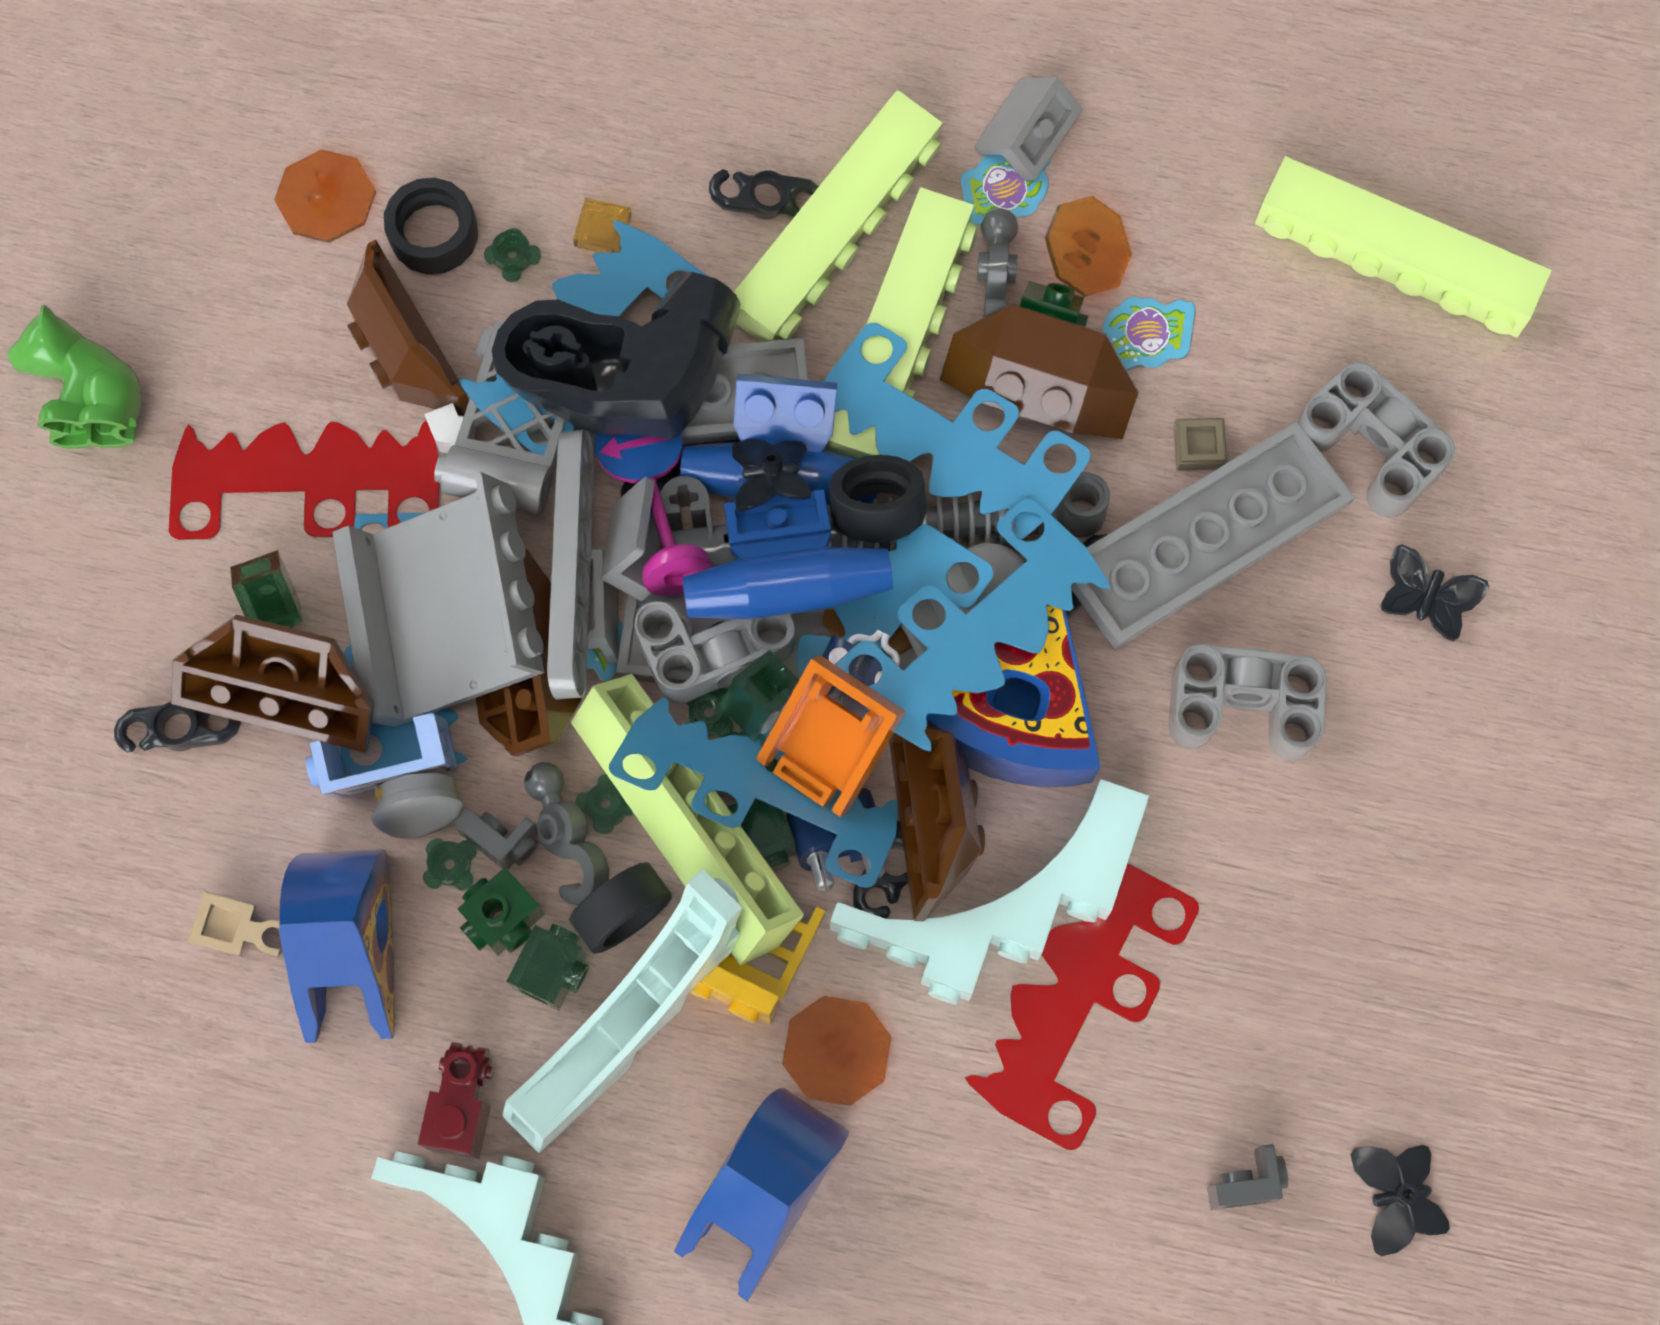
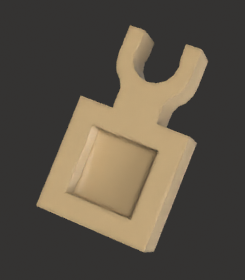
(228, 924)

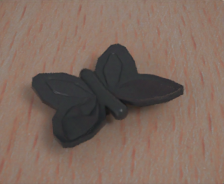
(771, 471)
(1429, 599)
(1404, 1187)

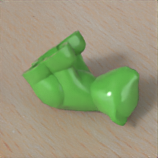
(98, 392)

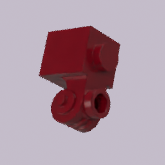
(454, 1115)

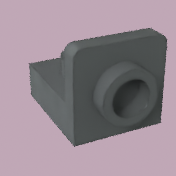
(488, 837)
(1241, 1189)

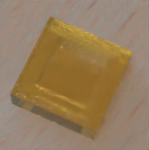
(596, 227)

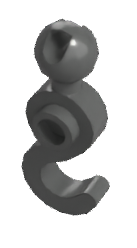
(997, 265)
(564, 830)

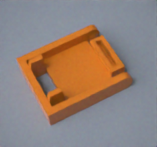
(826, 742)

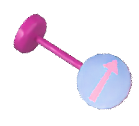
(630, 460)

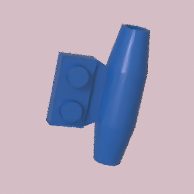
(774, 412)
(784, 565)

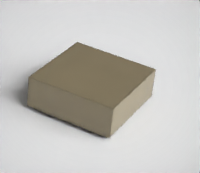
(1200, 443)

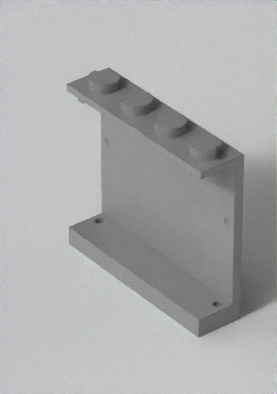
(440, 605)

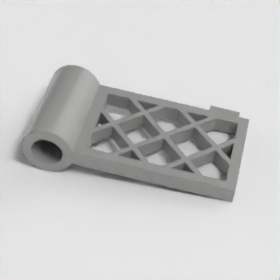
(524, 471)

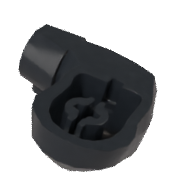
(615, 372)

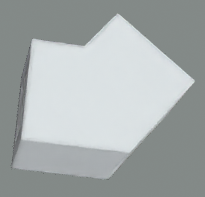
(445, 426)

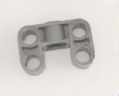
(1390, 424)
(711, 655)
(1249, 681)

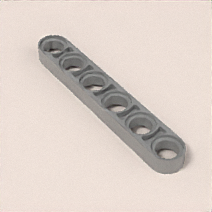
(571, 565)

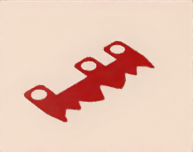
(276, 464)
(1051, 1015)

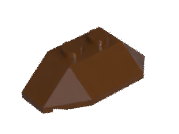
(399, 337)
(1046, 369)
(275, 682)
(526, 712)
(935, 816)

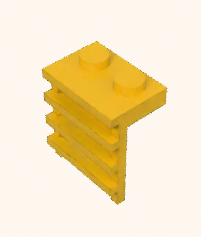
(750, 991)

